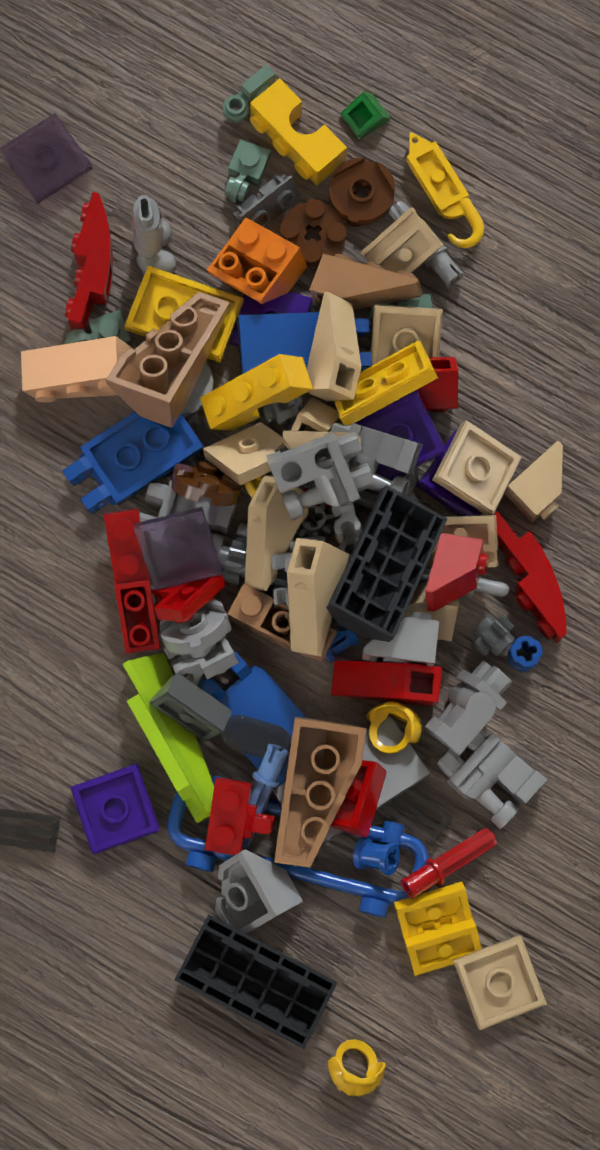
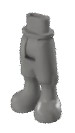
(150, 236)

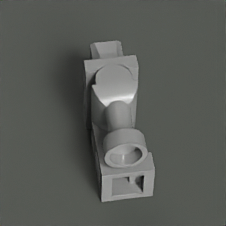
(386, 450)
(325, 464)
(218, 517)
(470, 707)
(487, 765)

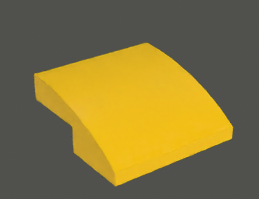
(437, 927)

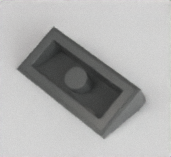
(191, 707)

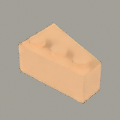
(71, 369)

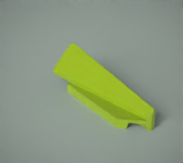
(172, 743)

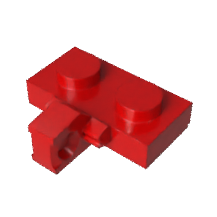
(184, 600)
(234, 817)

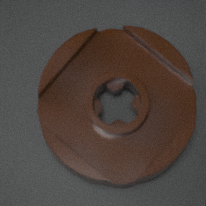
(359, 210)
(314, 216)
(206, 482)

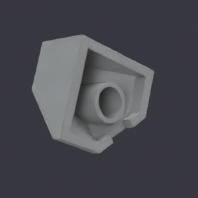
(413, 642)
(253, 892)

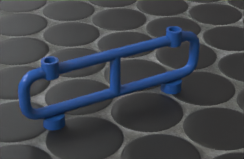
(374, 898)

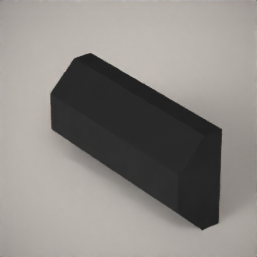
(385, 566)
(256, 981)

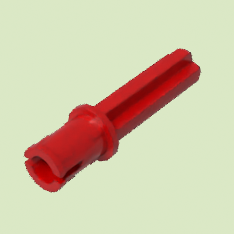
(449, 862)

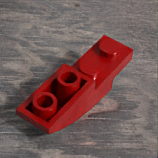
(95, 254)
(131, 583)
(539, 586)

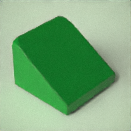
(365, 115)

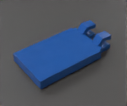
(286, 334)
(130, 458)
(258, 698)

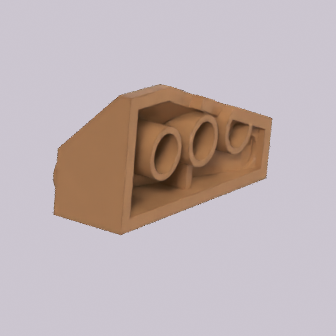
(166, 366)
(318, 776)

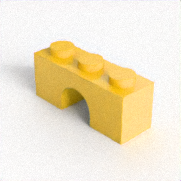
(313, 154)
(271, 382)

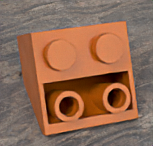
(258, 262)

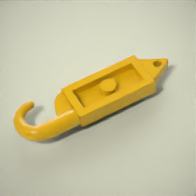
(443, 187)

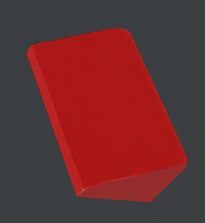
(361, 800)

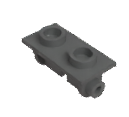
(276, 198)

